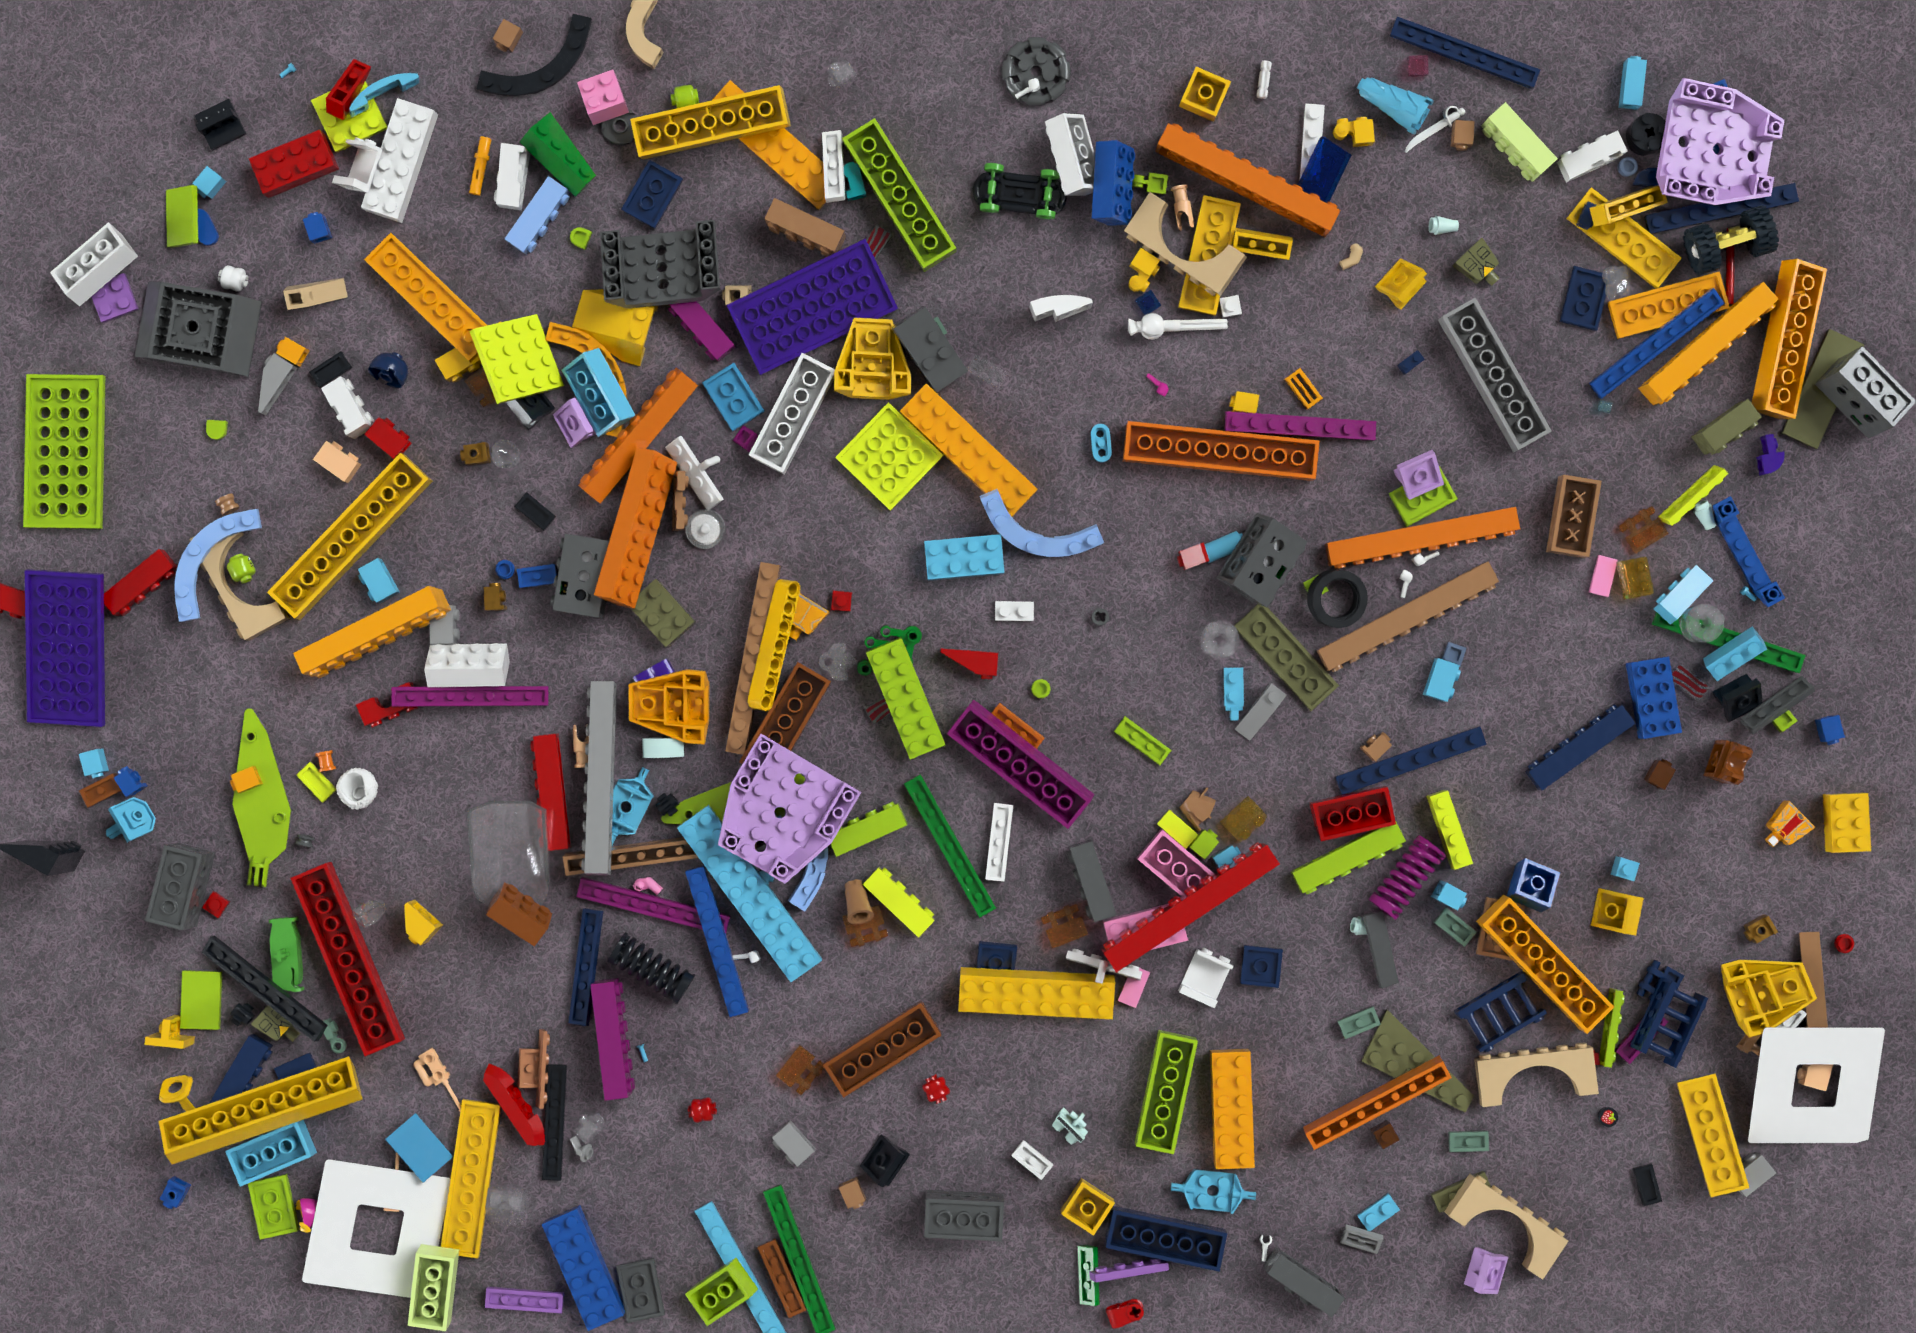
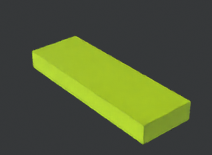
(1142, 740)

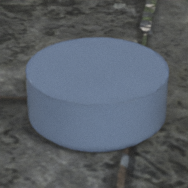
(1627, 166)

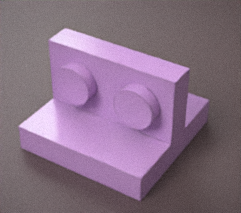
(573, 422)
(1419, 474)
(1485, 1271)

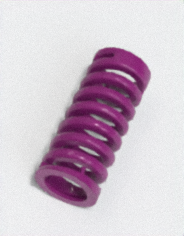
(1424, 849)

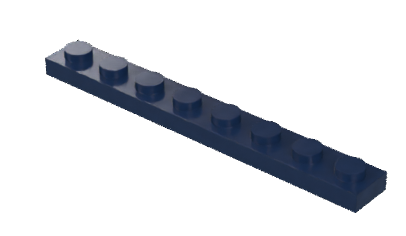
(1464, 52)
(1705, 212)
(1410, 760)

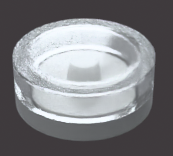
(705, 529)

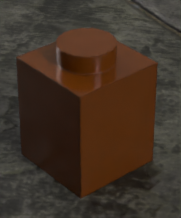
(1660, 774)
(1385, 1134)

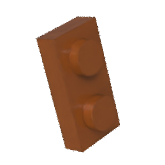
(100, 791)

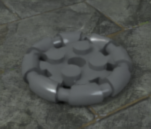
(1040, 60)

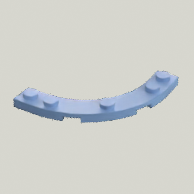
(1033, 542)
(197, 551)
(810, 881)

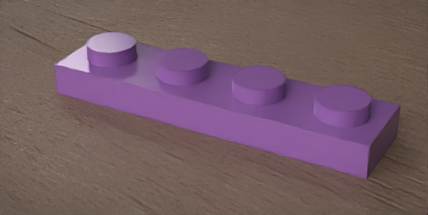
(1121, 1270)
(524, 1300)

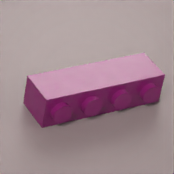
(704, 328)

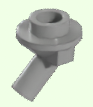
(585, 1152)

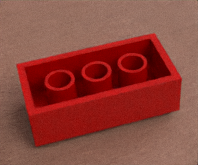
(293, 163)

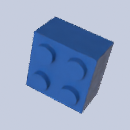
(1533, 885)

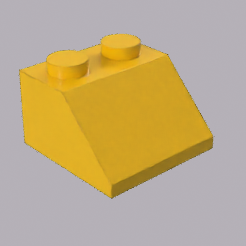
(1617, 911)
(420, 923)

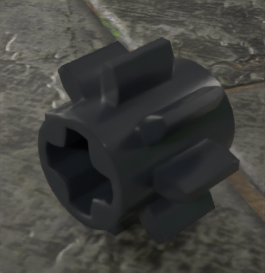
(667, 804)
(242, 1014)

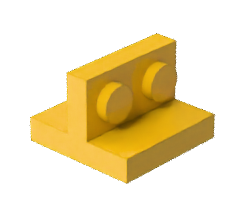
(1402, 282)
(170, 1035)

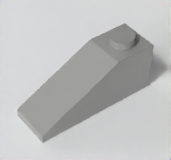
(274, 379)
(1260, 711)

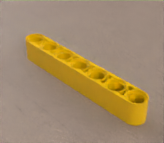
(773, 644)

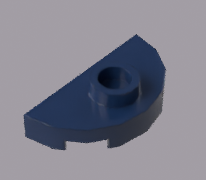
(1646, 178)

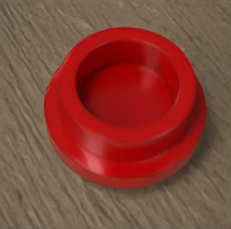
(1844, 943)

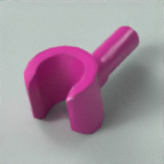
(1162, 387)

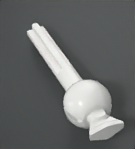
(1153, 325)

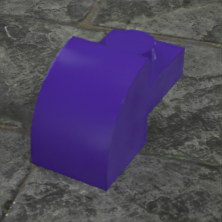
(1770, 460)

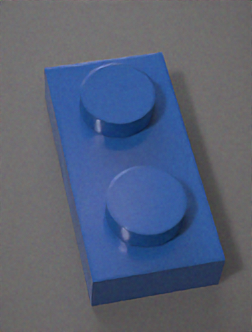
(536, 575)

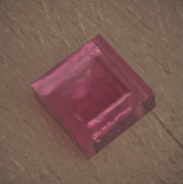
(1418, 65)

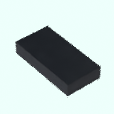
(330, 369)
(535, 511)
(1647, 1184)

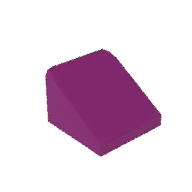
(745, 438)

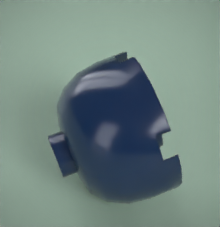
(389, 368)

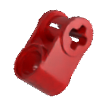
(1122, 1313)

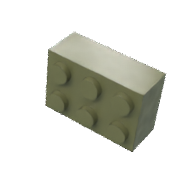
(1727, 427)
(662, 613)

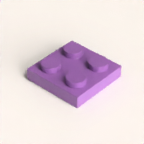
(114, 299)

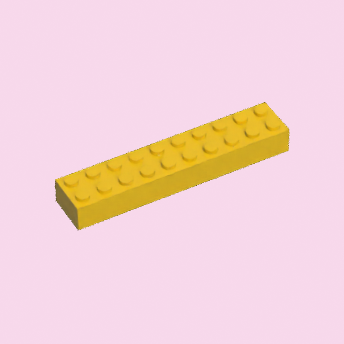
(349, 536)
(259, 1110)

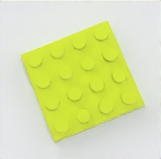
(516, 358)
(889, 456)

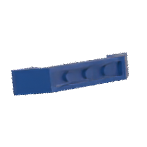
(1746, 557)

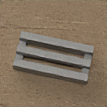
(1363, 1237)

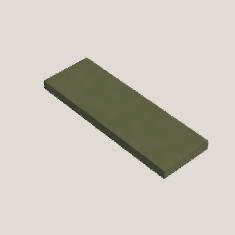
(1814, 406)
(1286, 656)

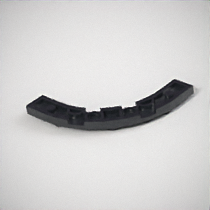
(549, 74)

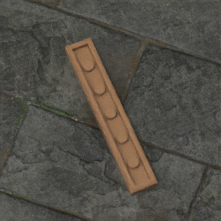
(1812, 961)

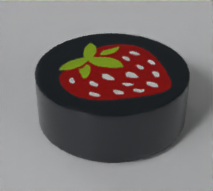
(1607, 1116)

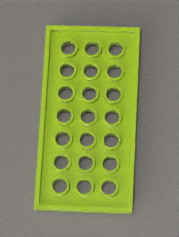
(35, 442)

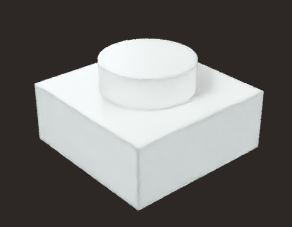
(1230, 306)

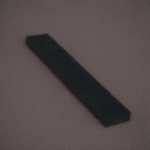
(554, 1122)

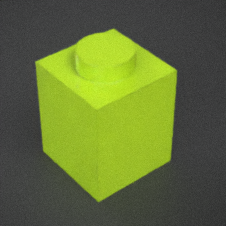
(1204, 843)

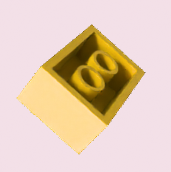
(1846, 822)

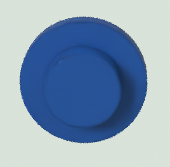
(505, 569)

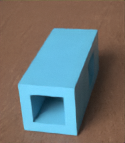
(1632, 83)

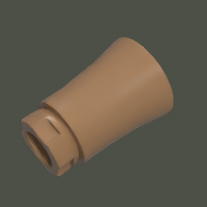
(858, 906)

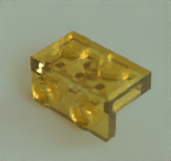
(1635, 578)
(1244, 819)

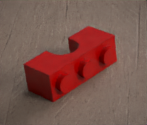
(373, 712)

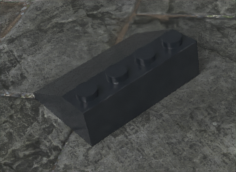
(46, 856)

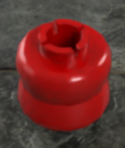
(936, 1089)
(702, 1110)

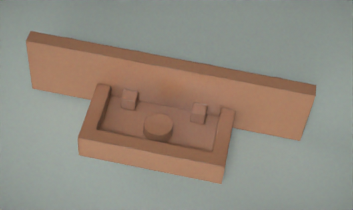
(532, 1068)

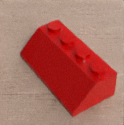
(1353, 813)

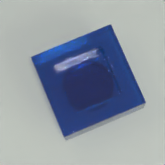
(1147, 302)

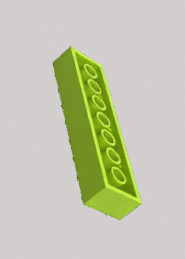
(899, 195)

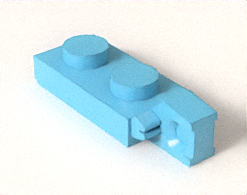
(1233, 691)

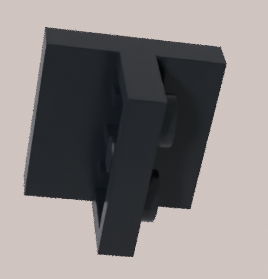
(220, 124)
(531, 409)
(1739, 697)
(884, 1161)

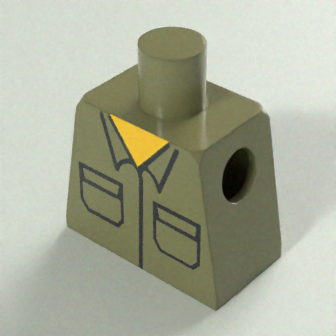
(1478, 263)
(275, 1025)

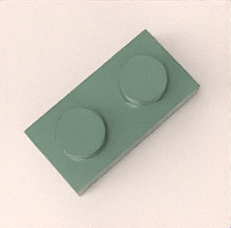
(1455, 927)
(1358, 1022)
(1468, 1141)

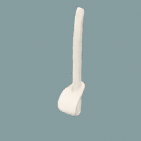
(1448, 119)

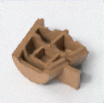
(1197, 808)

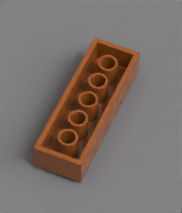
(792, 708)
(882, 1048)

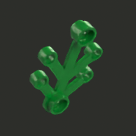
(904, 634)

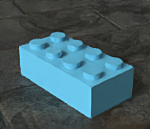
(964, 557)
(270, 1152)

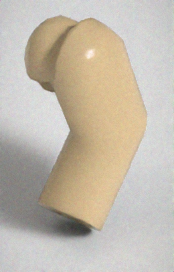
(1354, 258)

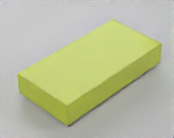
(316, 782)
(1177, 829)

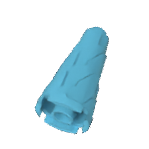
(1401, 105)

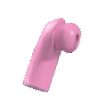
(647, 883)

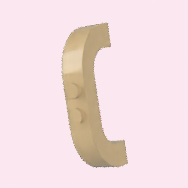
(637, 17)

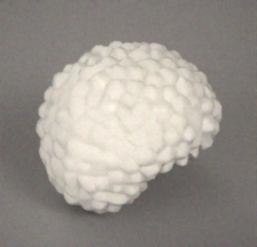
(357, 788)

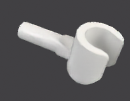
(1033, 87)
(1419, 559)
(1406, 577)
(753, 956)
(1265, 1247)

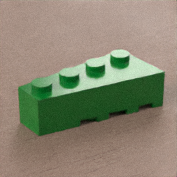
(558, 154)

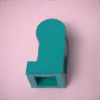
(853, 175)

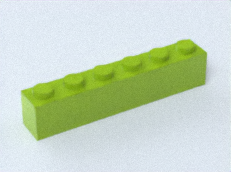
(1346, 857)

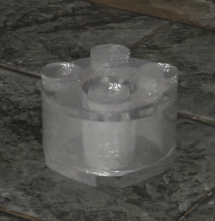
(1712, 620)
(1227, 632)

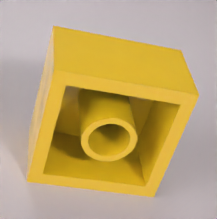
(1204, 94)
(1087, 1206)

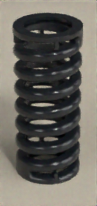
(623, 953)

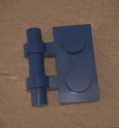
(1653, 970)

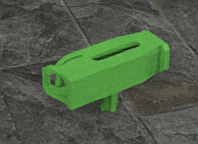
(286, 953)

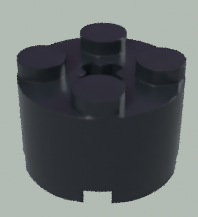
(1637, 131)

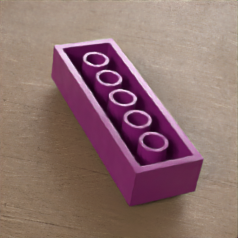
(612, 1039)

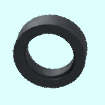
(1359, 601)

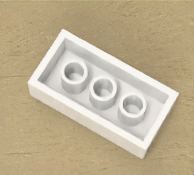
(1072, 153)
(93, 264)
(467, 665)

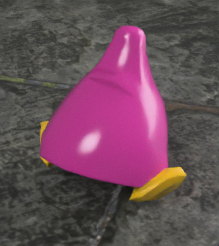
(307, 1208)

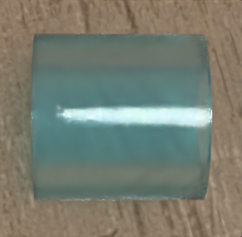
(1604, 406)

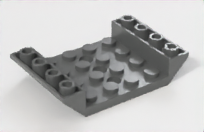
(632, 267)

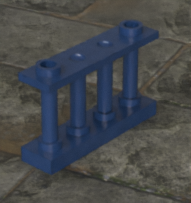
(1483, 1002)
(1653, 1016)

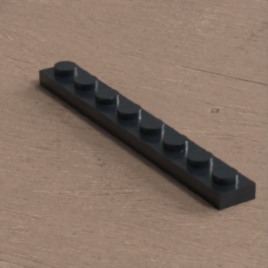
(264, 988)

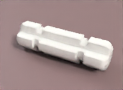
(1264, 77)

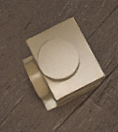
(729, 291)

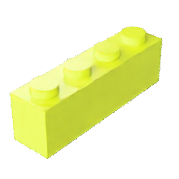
(1449, 829)
(899, 902)

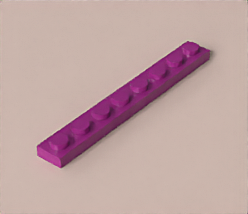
(1300, 426)
(470, 696)
(642, 903)

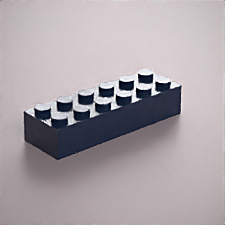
(1165, 1238)

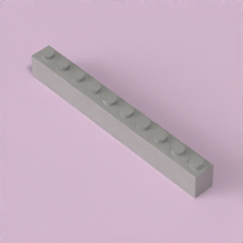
(600, 778)

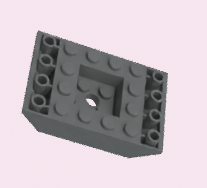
(223, 334)

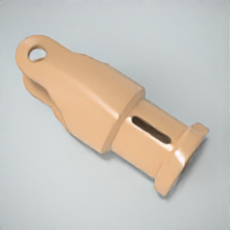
(1182, 204)
(579, 749)

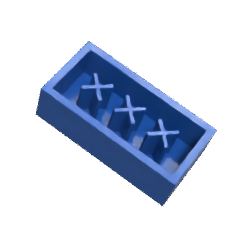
(1113, 183)
(1653, 697)

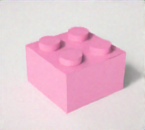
(603, 97)

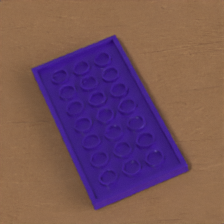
(811, 306)
(65, 647)

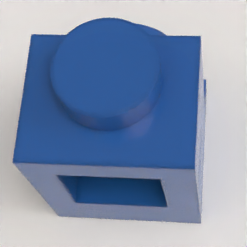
(129, 781)
(180, 1190)

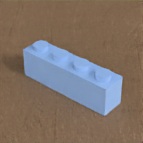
(537, 215)

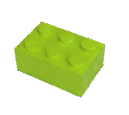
(721, 1291)

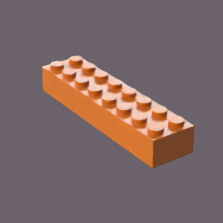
(635, 528)

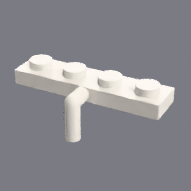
(696, 472)
(1102, 965)

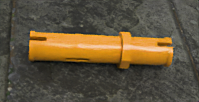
(480, 165)

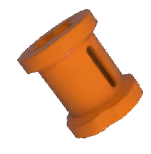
(325, 761)

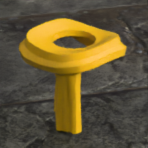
(179, 1096)

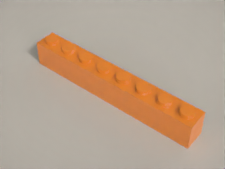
(638, 434)
(1377, 1102)

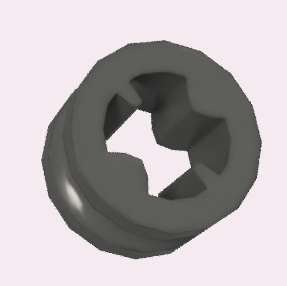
(1100, 610)
(305, 840)

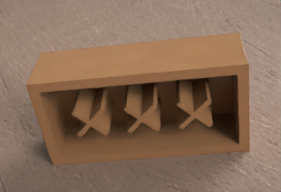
(804, 227)
(1573, 516)

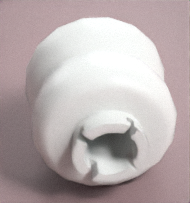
(233, 278)

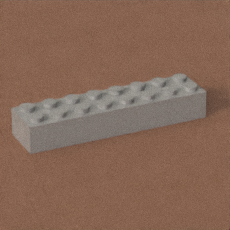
(1494, 375)

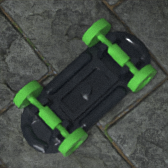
(1019, 192)

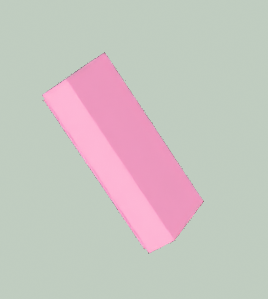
(1603, 576)
(1133, 989)

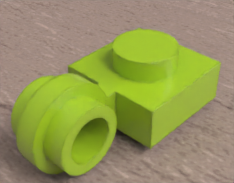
(1155, 184)

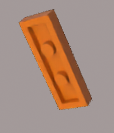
(1018, 725)

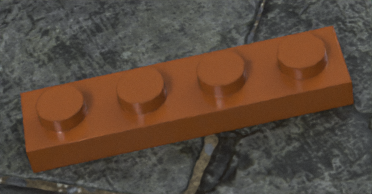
(782, 1278)

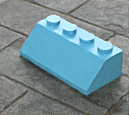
(598, 392)

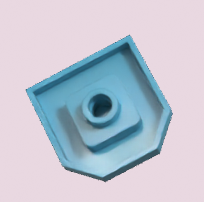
(132, 819)

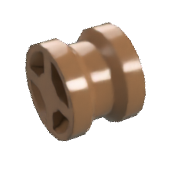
(227, 504)

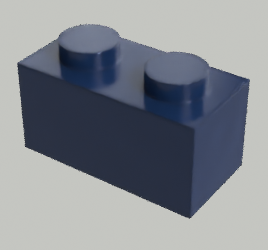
(1585, 220)
(1410, 362)

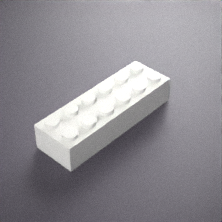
(400, 160)
(792, 413)

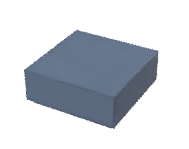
(1454, 653)

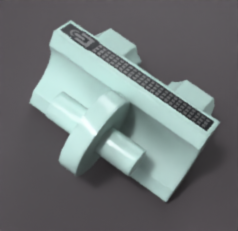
(1072, 1123)

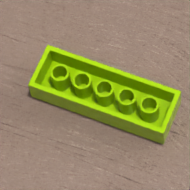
(905, 698)
(1166, 1092)

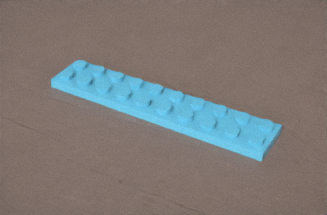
(750, 896)

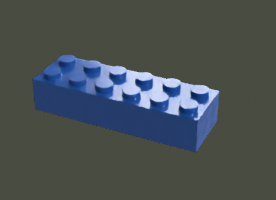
(583, 1268)

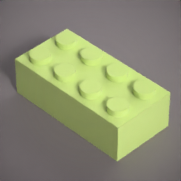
(1518, 142)
(433, 1287)

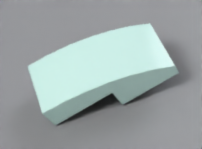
(662, 747)

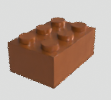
(519, 914)

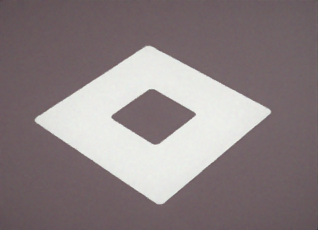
(1784, 1049)
(345, 1188)

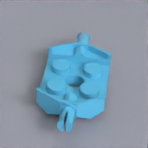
(638, 796)
(1228, 1195)

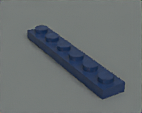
(585, 966)

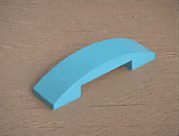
(404, 81)

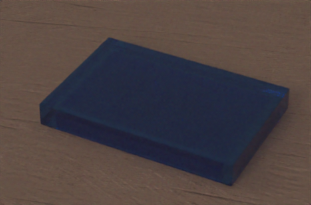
(1324, 169)

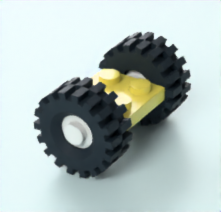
(1756, 231)

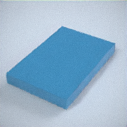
(733, 397)
(419, 1148)

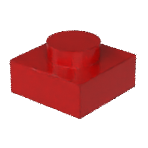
(841, 601)
(216, 904)

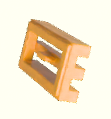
(1298, 394)

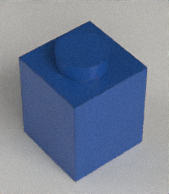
(317, 227)
(1829, 729)

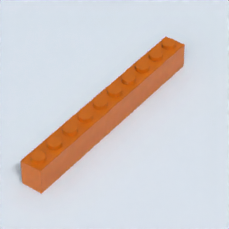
(1422, 536)

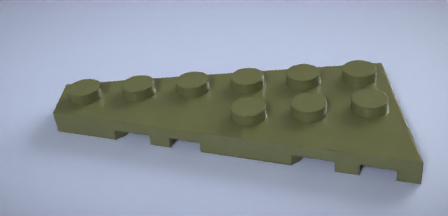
(1398, 1051)

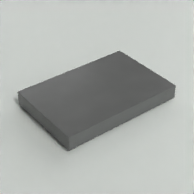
(640, 1290)

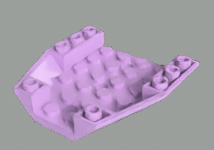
(1724, 117)
(811, 810)

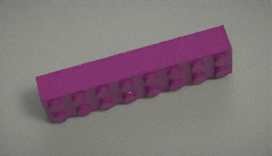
(1021, 764)

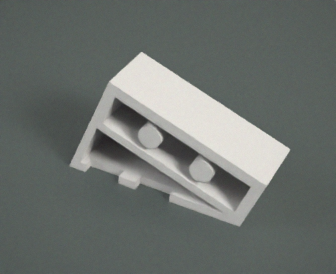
(1591, 156)
(511, 176)
(348, 407)

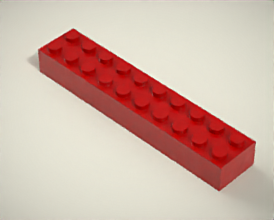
(1190, 906)
(347, 958)

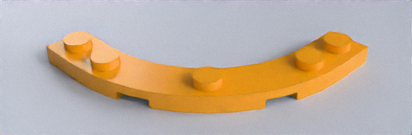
(583, 342)

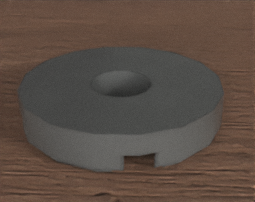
(619, 137)

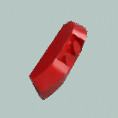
(514, 1105)

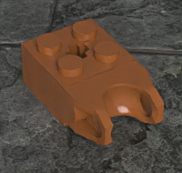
(1727, 762)

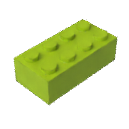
(869, 828)

